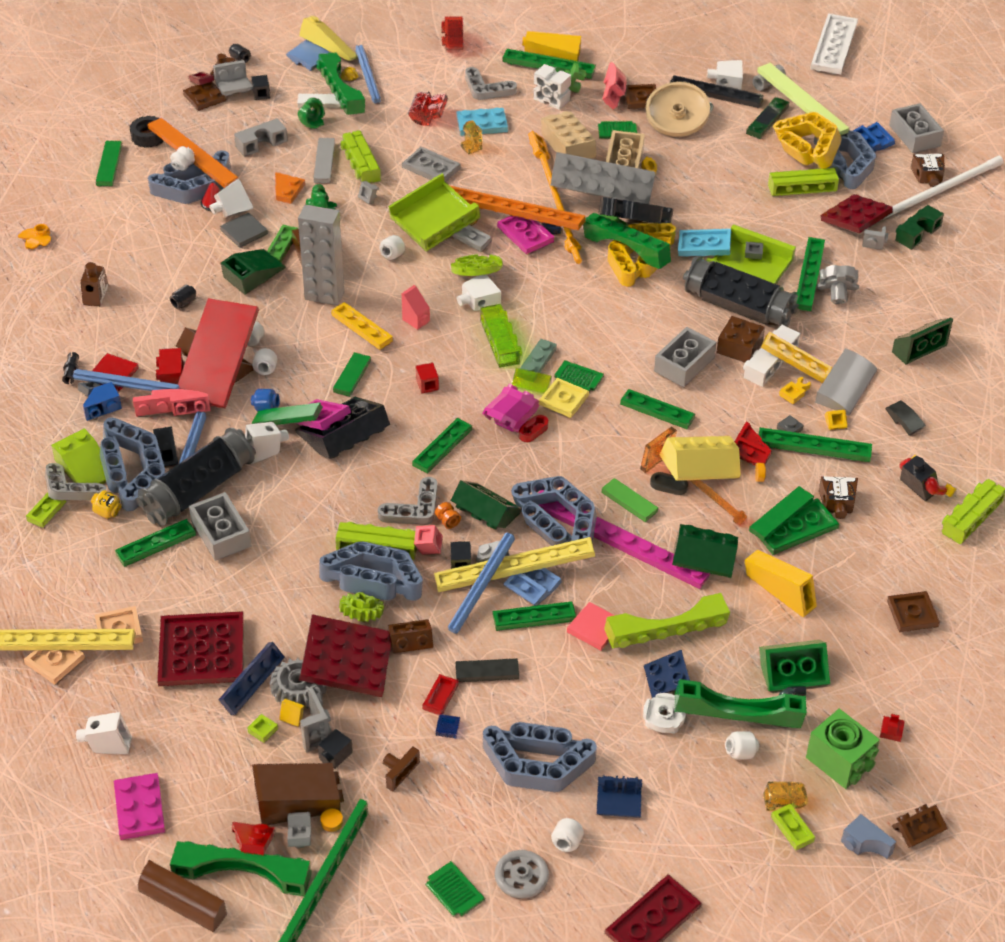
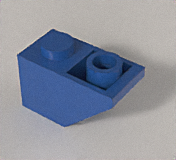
(102, 401)

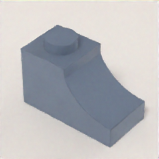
(865, 836)

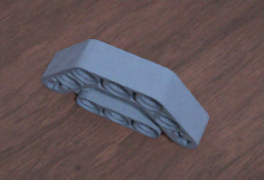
(862, 155)
(185, 185)
(125, 435)
(530, 504)
(372, 570)
(540, 740)

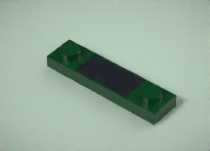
(767, 118)

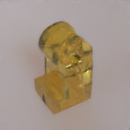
(473, 137)
(784, 793)

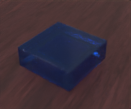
(447, 726)

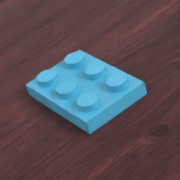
(487, 119)
(704, 242)

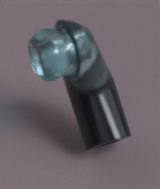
(794, 690)

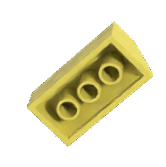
(701, 457)

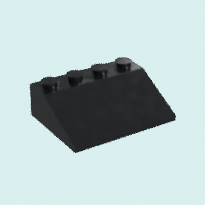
(358, 426)

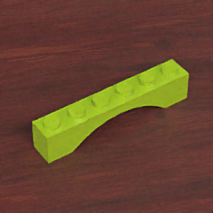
(628, 629)

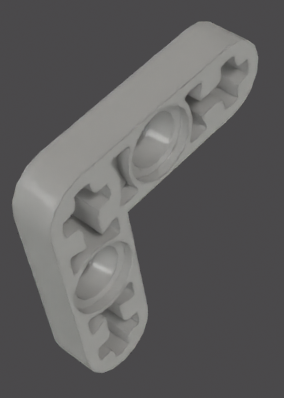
(485, 91)
(60, 490)
(417, 511)

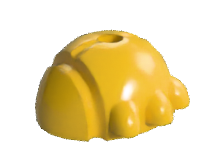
(349, 74)
(649, 164)

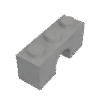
(271, 131)

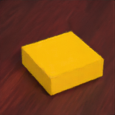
(291, 712)

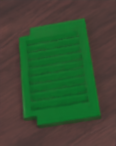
(606, 127)
(579, 375)
(454, 890)

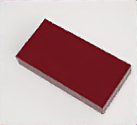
(201, 78)

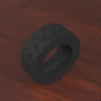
(144, 139)

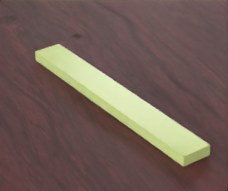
(798, 95)

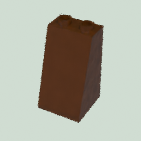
(295, 789)

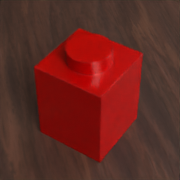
(427, 377)

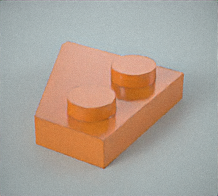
(287, 187)

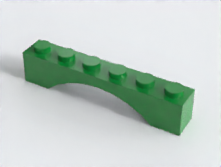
(350, 99)
(650, 249)
(781, 710)
(195, 860)

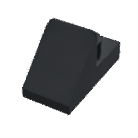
(166, 445)

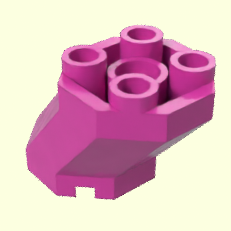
(511, 408)

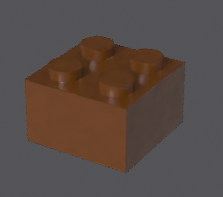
(740, 339)

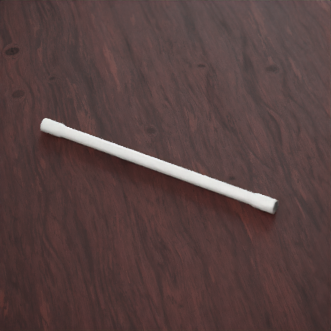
(989, 165)

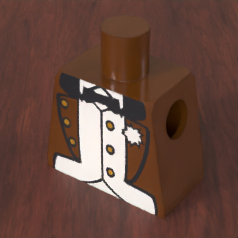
(928, 168)
(95, 278)
(838, 494)

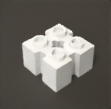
(552, 86)

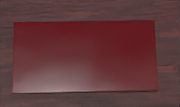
(655, 914)

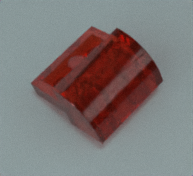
(427, 107)

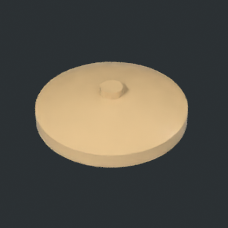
(677, 109)

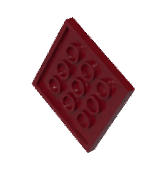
(200, 648)
(346, 656)

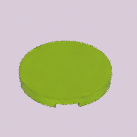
(476, 265)

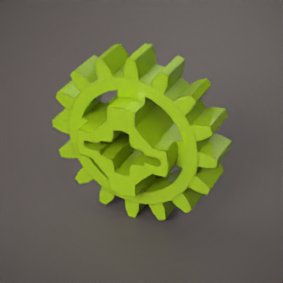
(361, 607)

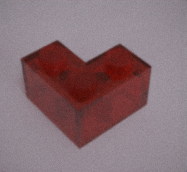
(453, 31)

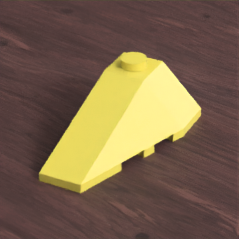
(321, 35)

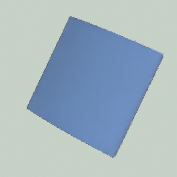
(306, 54)
(533, 585)

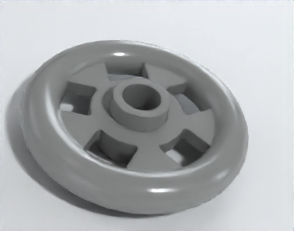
(529, 889)

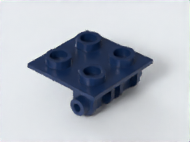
(665, 673)
(619, 796)

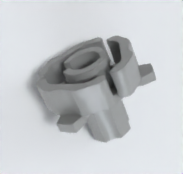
(838, 280)

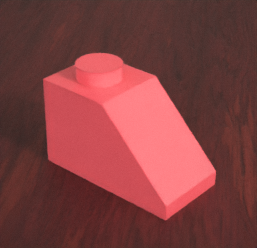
(414, 308)

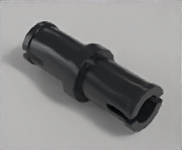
(69, 367)

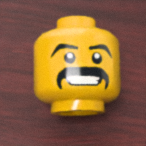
(106, 504)

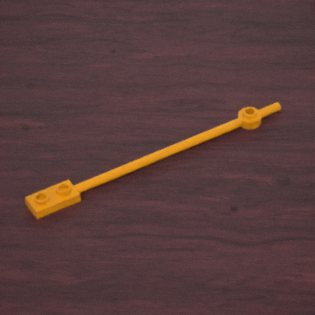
(541, 152)

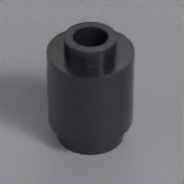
(239, 52)
(183, 296)

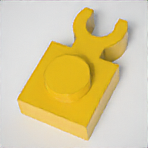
(794, 392)

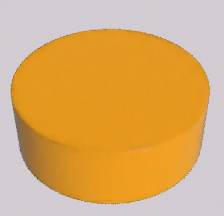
(760, 472)
(331, 820)

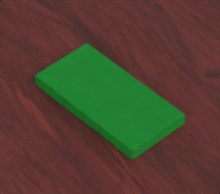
(806, 525)

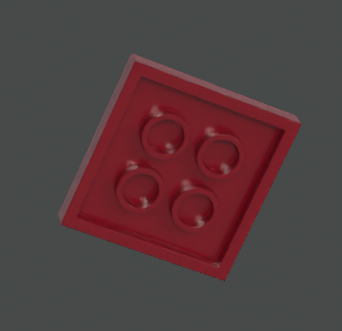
(856, 213)

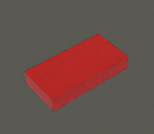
(440, 694)

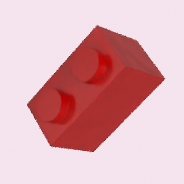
(170, 365)

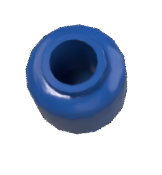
(265, 399)

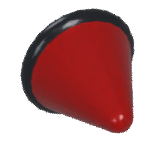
(209, 198)

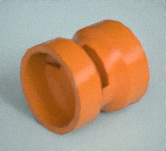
(446, 513)

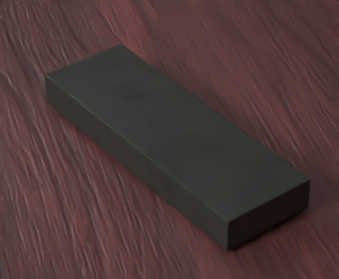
(487, 670)

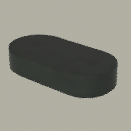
(667, 483)

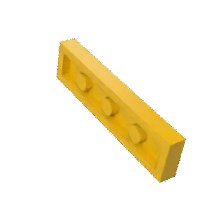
(362, 325)
(796, 357)

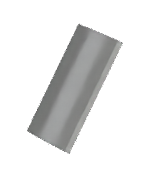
(846, 382)

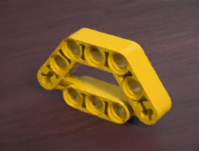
(792, 129)
(619, 253)

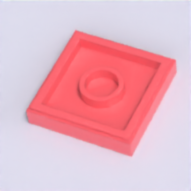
(590, 626)

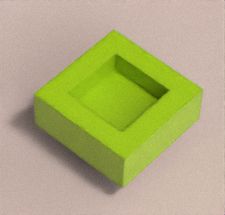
(262, 728)

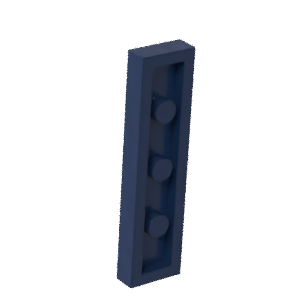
(251, 678)

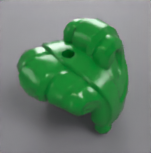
(312, 118)
(320, 198)

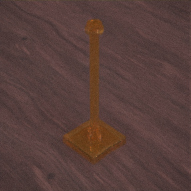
(652, 458)

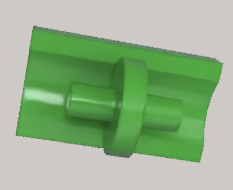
(576, 73)

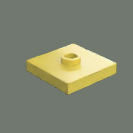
(564, 397)

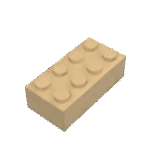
(568, 135)
(626, 148)

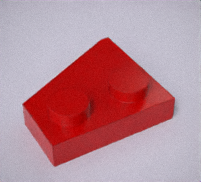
(751, 446)
(253, 837)

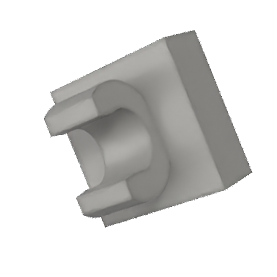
(368, 192)

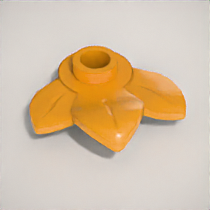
(34, 237)

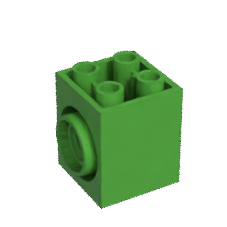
(842, 748)

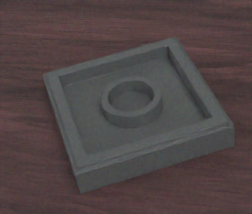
(244, 230)

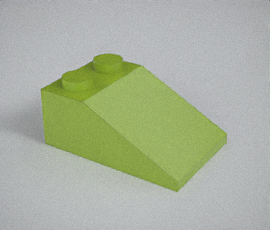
(80, 458)

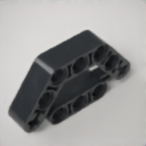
(635, 210)

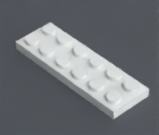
(834, 44)

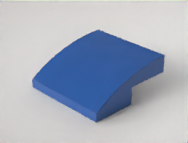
(876, 136)

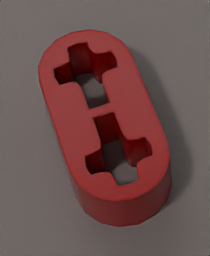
(531, 430)

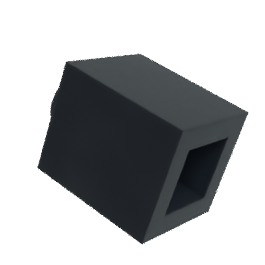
(260, 87)
(460, 554)
(335, 748)

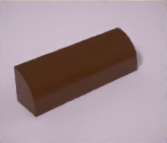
(182, 896)

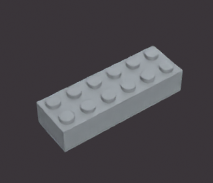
(602, 178)
(321, 254)

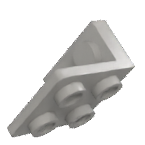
(232, 77)
(315, 727)

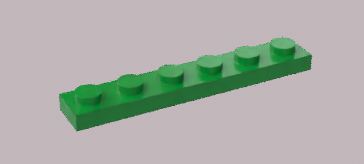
(537, 61)
(810, 273)
(816, 444)

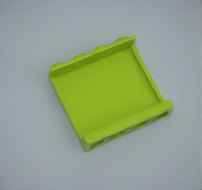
(433, 213)
(775, 258)

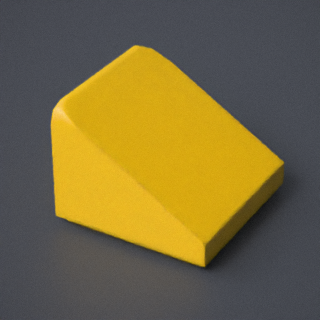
(836, 419)

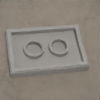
(430, 164)

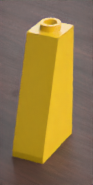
(553, 44)
(783, 581)

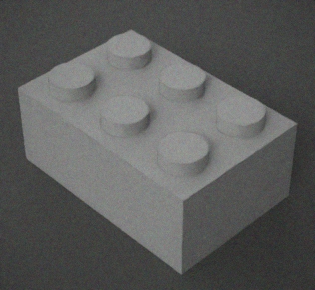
(916, 128)
(685, 356)
(220, 526)

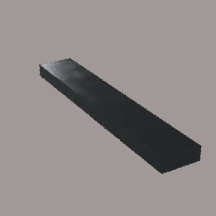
(724, 93)

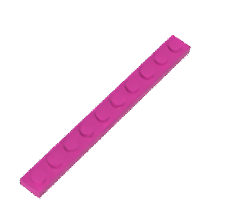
(631, 545)

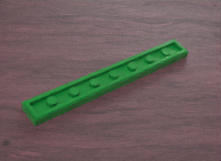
(325, 873)

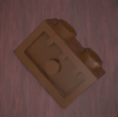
(411, 636)
(920, 826)

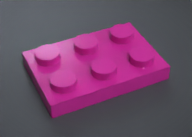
(525, 233)
(329, 414)
(139, 806)

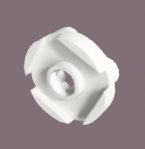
(659, 722)

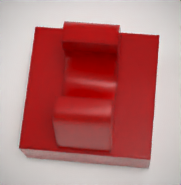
(892, 728)

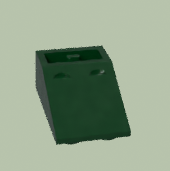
(250, 269)

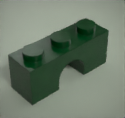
(912, 230)

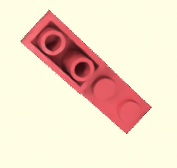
(615, 86)
(171, 400)

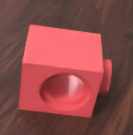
(428, 539)

